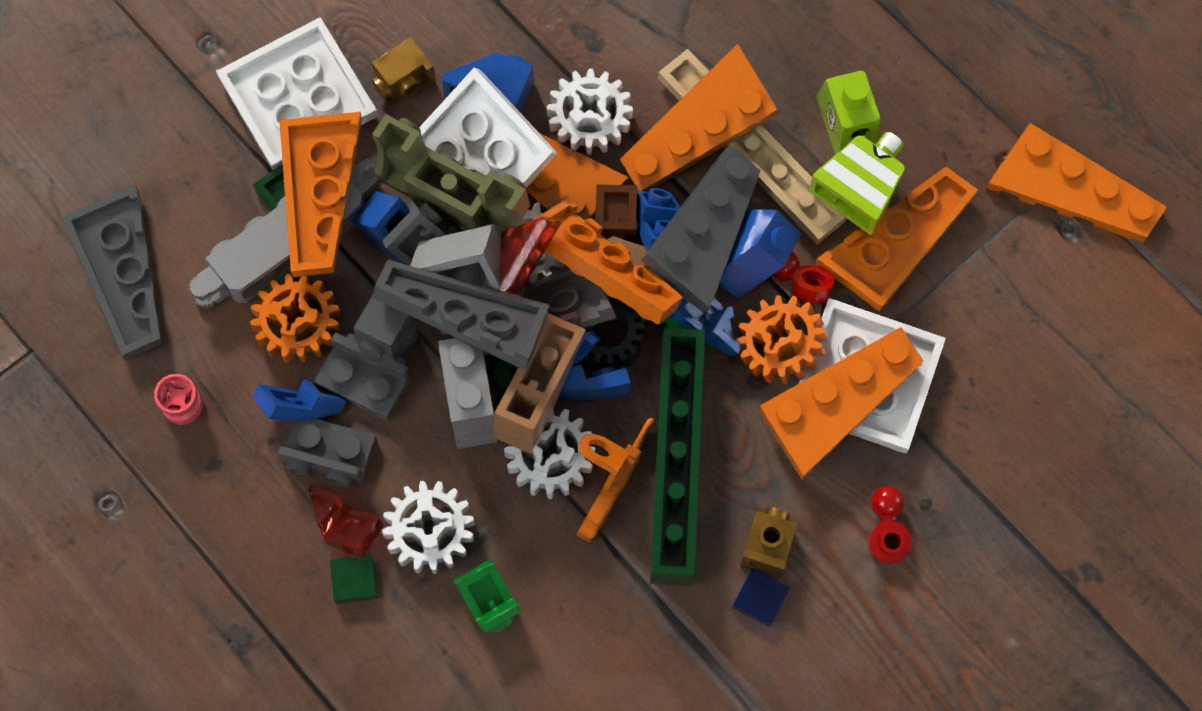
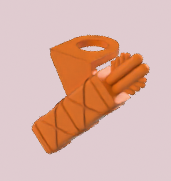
(620, 465)

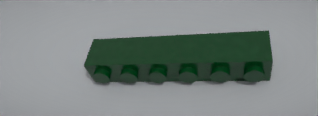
(677, 457)

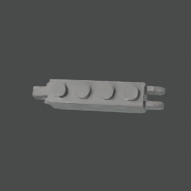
(262, 250)

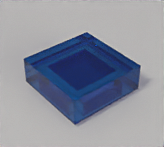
(760, 597)

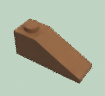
(534, 392)

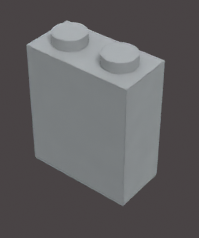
(467, 393)

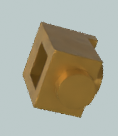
(402, 71)
(766, 556)

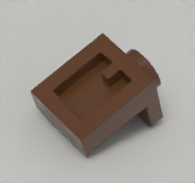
(617, 211)

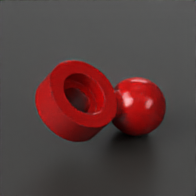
(809, 282)
(888, 504)

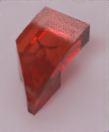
(343, 525)

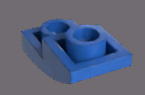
(654, 213)
(603, 385)

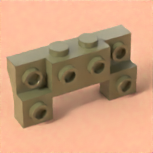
(440, 180)

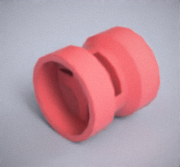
(172, 392)

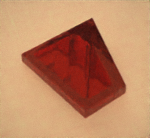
(522, 251)

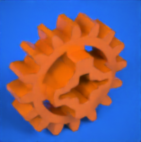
(285, 303)
(790, 353)

